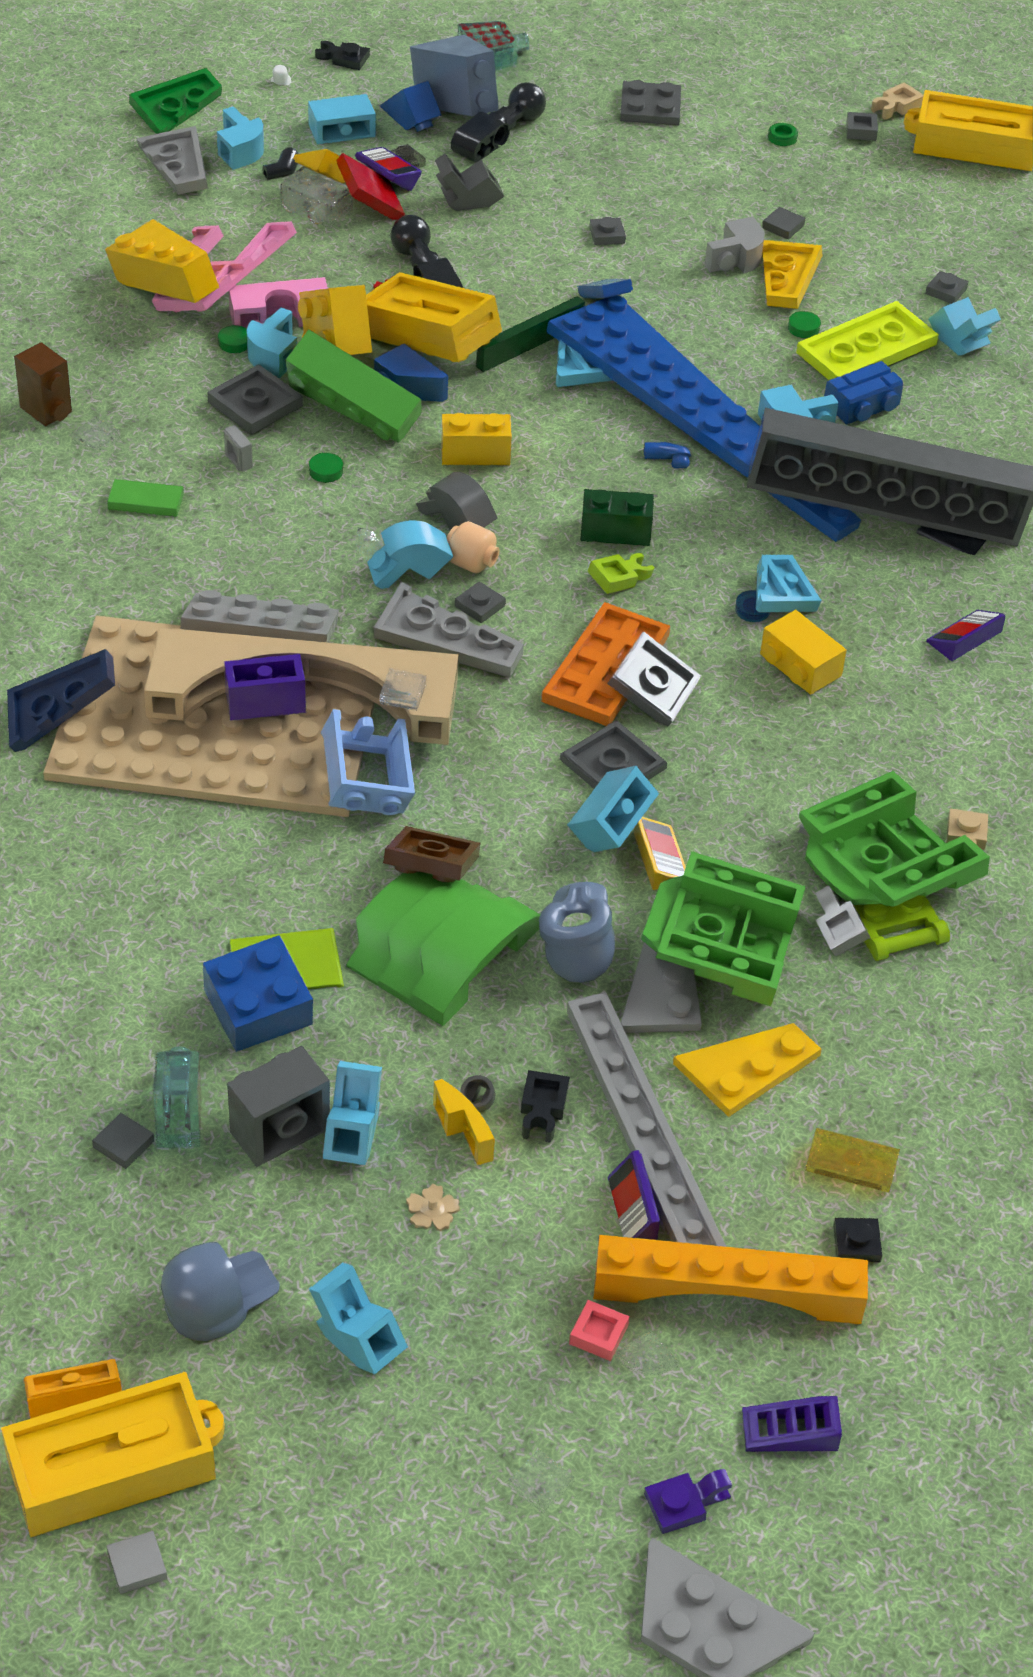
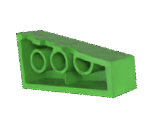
(351, 387)

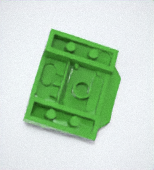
(879, 851)
(725, 925)
(433, 938)

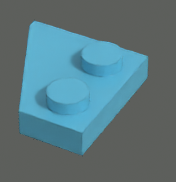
(575, 370)
(783, 586)

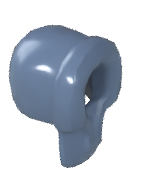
(582, 950)
(212, 1293)

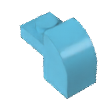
(240, 140)
(961, 326)
(271, 342)
(787, 400)
(408, 546)
(353, 1114)
(353, 1324)

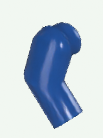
(665, 450)

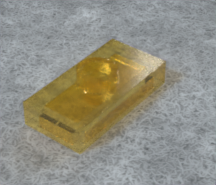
(852, 1160)

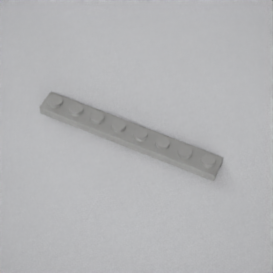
(642, 1121)

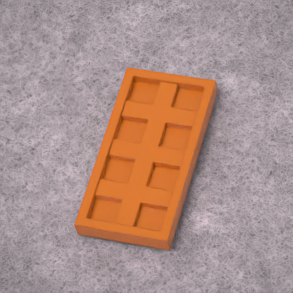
(583, 676)

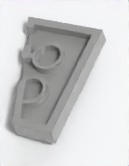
(177, 158)
(661, 997)

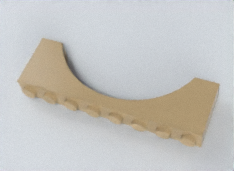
(191, 671)

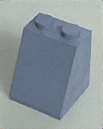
(458, 74)

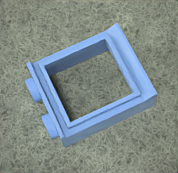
(364, 795)

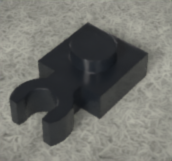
(346, 55)
(543, 1102)

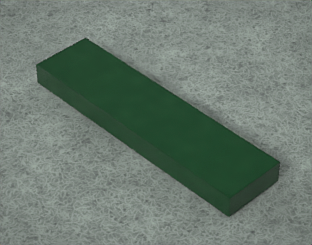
(522, 336)

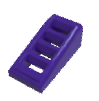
(793, 1440)

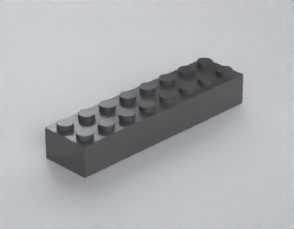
(891, 477)

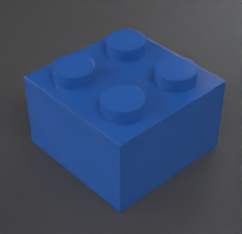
(257, 993)

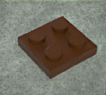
(431, 853)

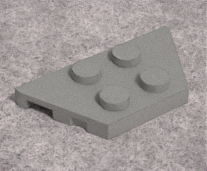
(710, 1621)

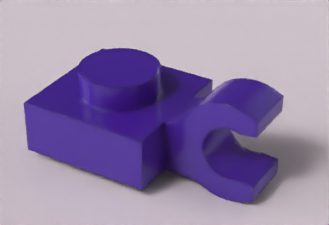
(681, 1503)

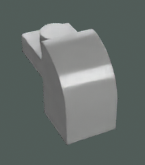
(739, 247)

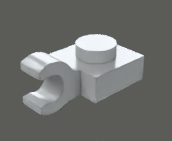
(840, 924)

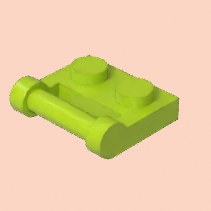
(887, 919)

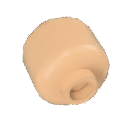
(473, 547)

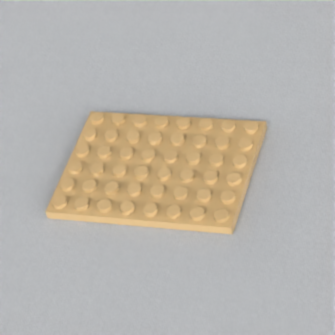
(206, 756)

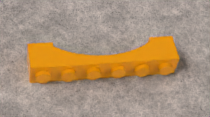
(815, 1284)

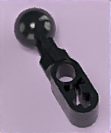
(486, 131)
(411, 238)

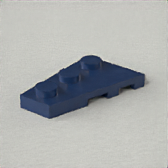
(55, 697)

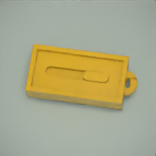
(973, 130)
(432, 316)
(112, 1452)

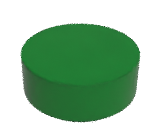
(782, 134)
(804, 324)
(233, 339)
(326, 467)

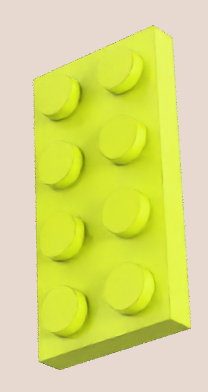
(878, 336)

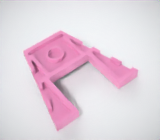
(229, 272)

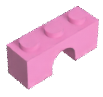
(263, 299)

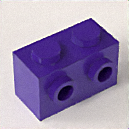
(265, 687)

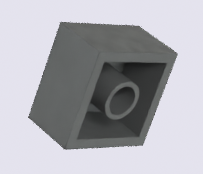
(278, 1105)

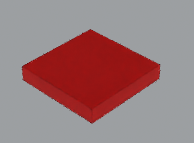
(369, 187)

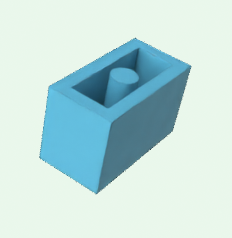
(342, 119)
(613, 809)

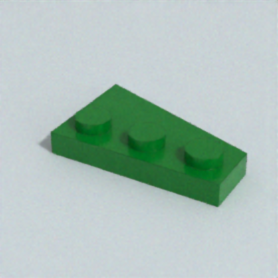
(175, 100)

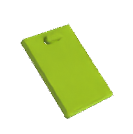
(311, 951)

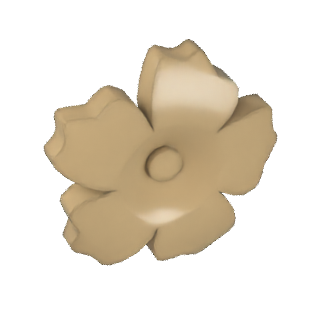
(432, 1208)

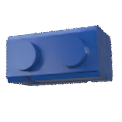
(865, 392)

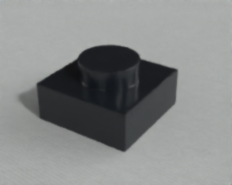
(858, 1238)

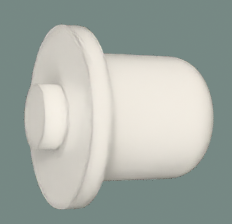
(280, 75)

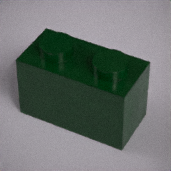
(617, 517)

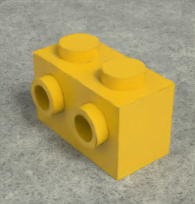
(476, 439)
(803, 652)

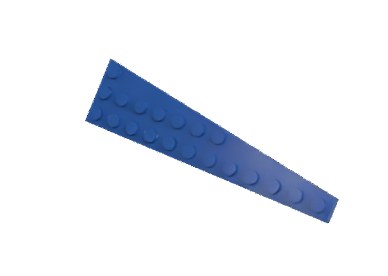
(655, 372)

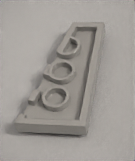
(427, 627)

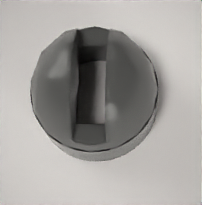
(471, 1088)

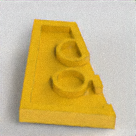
(788, 271)
(748, 1066)

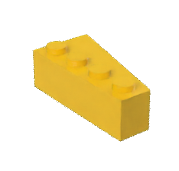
(162, 263)

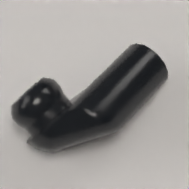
(284, 166)

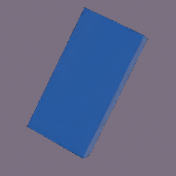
(605, 288)

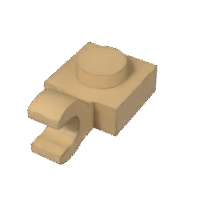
(968, 823)

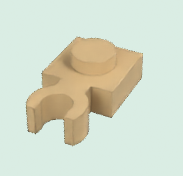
(898, 100)

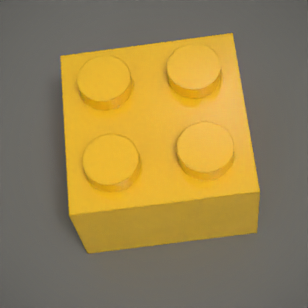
(338, 317)

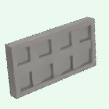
(254, 617)

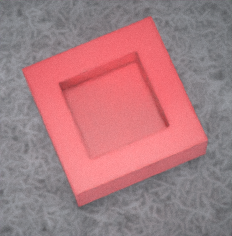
(599, 1330)

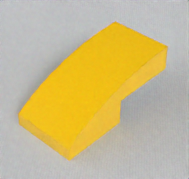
(460, 1116)

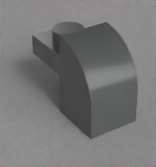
(471, 188)
(459, 501)

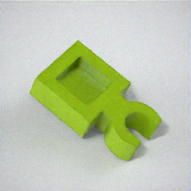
(618, 574)

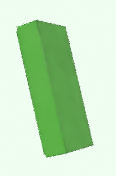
(145, 497)

